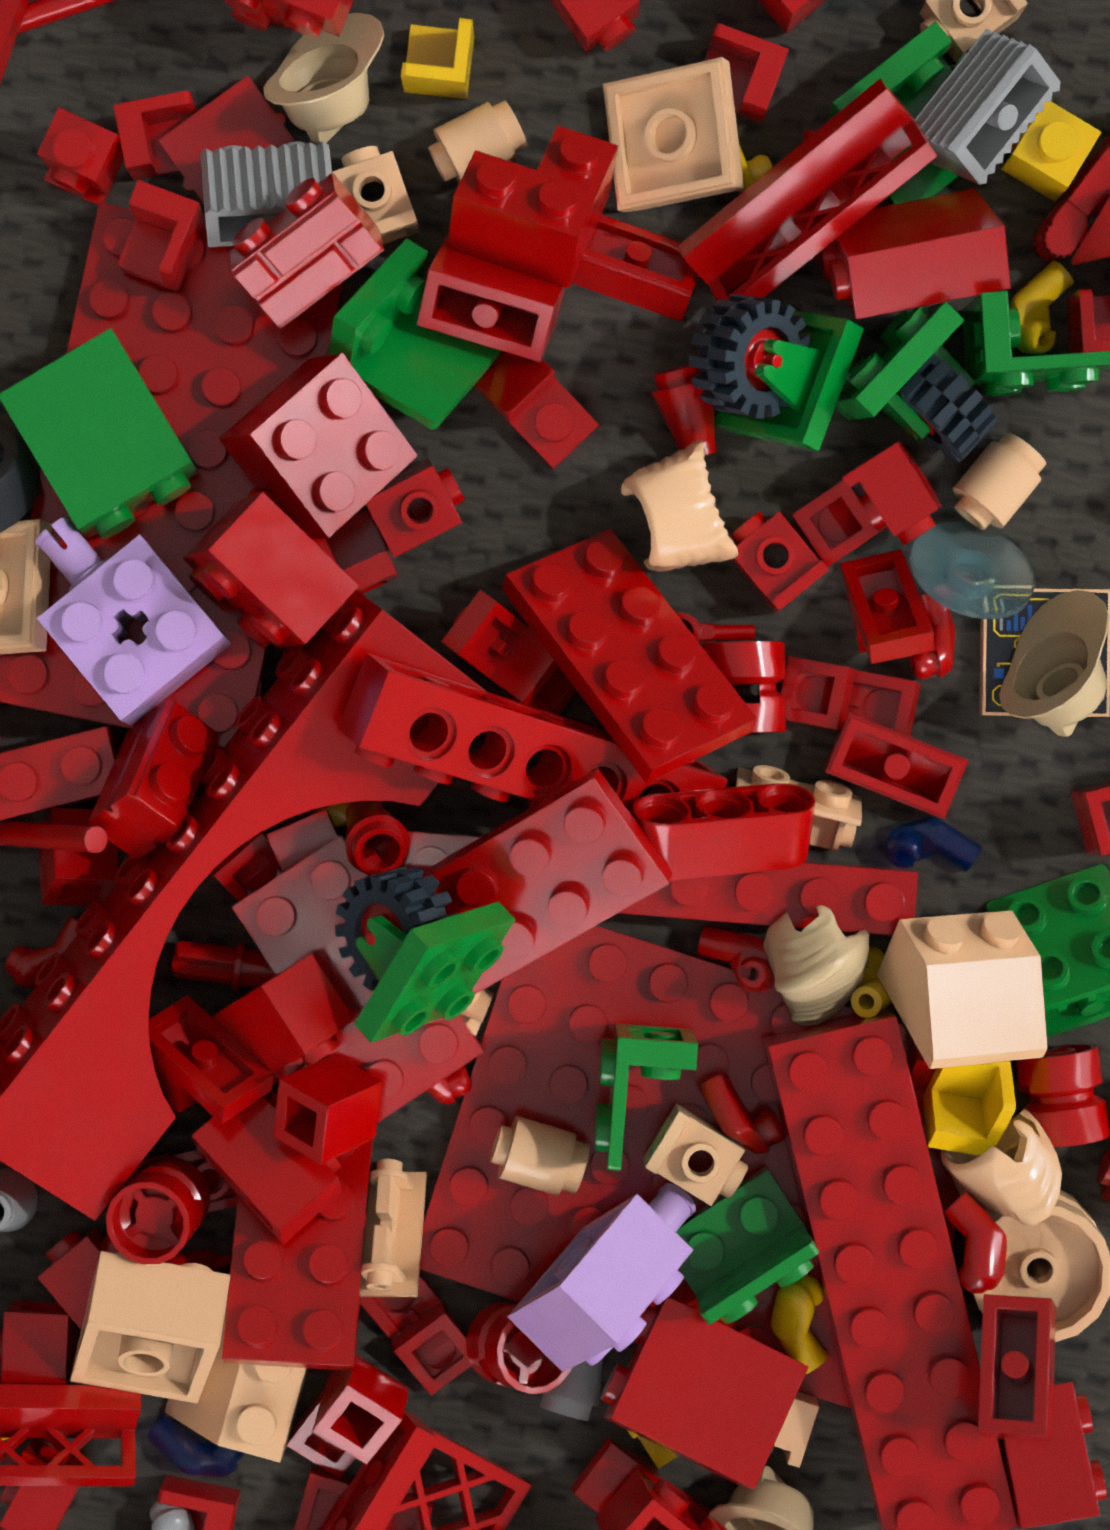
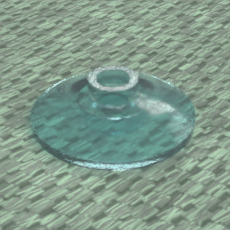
(972, 571)

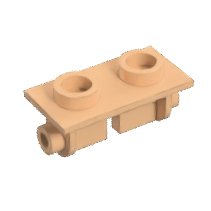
(835, 810)
(393, 1231)

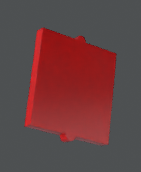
(233, 118)

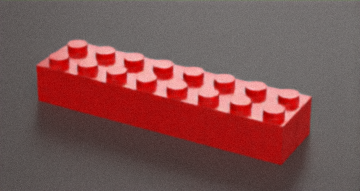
(888, 1275)

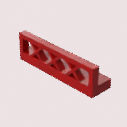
(805, 196)
(64, 1413)

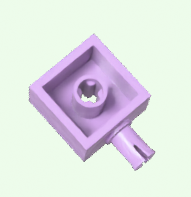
(100, 602)
(607, 1280)

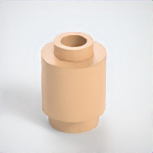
(483, 129)
(998, 482)
(539, 1156)

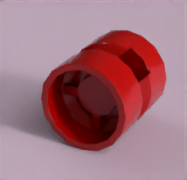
(760, 665)
(1064, 1095)
(158, 1210)
(507, 1355)

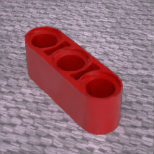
(729, 829)

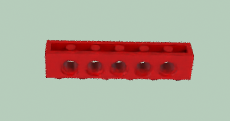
(393, 696)

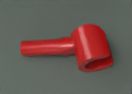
(709, 631)

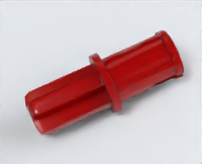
(221, 965)

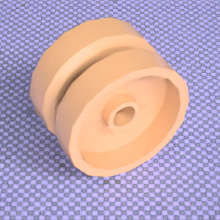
(1074, 1267)

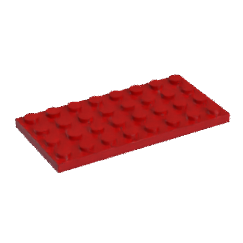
(207, 364)

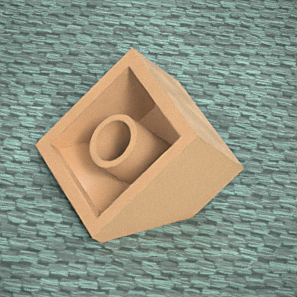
(967, 988)
(151, 1327)
(244, 1406)

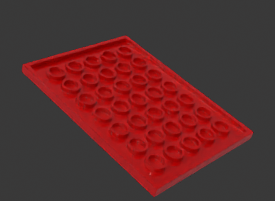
(545, 1068)

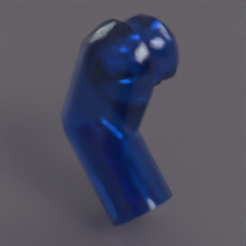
(928, 838)
(190, 1455)

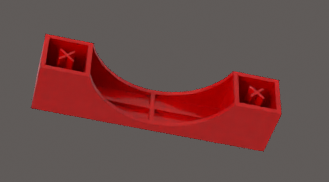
(78, 1052)

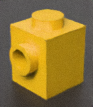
(1051, 151)

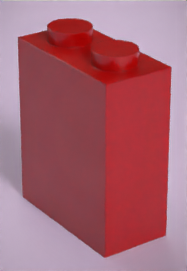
(918, 255)
(704, 1392)

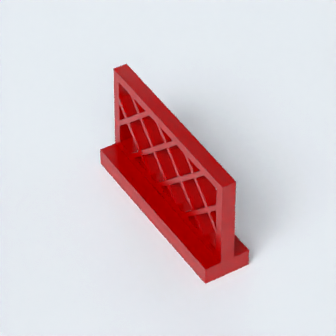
(383, 1483)

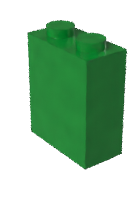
(99, 436)

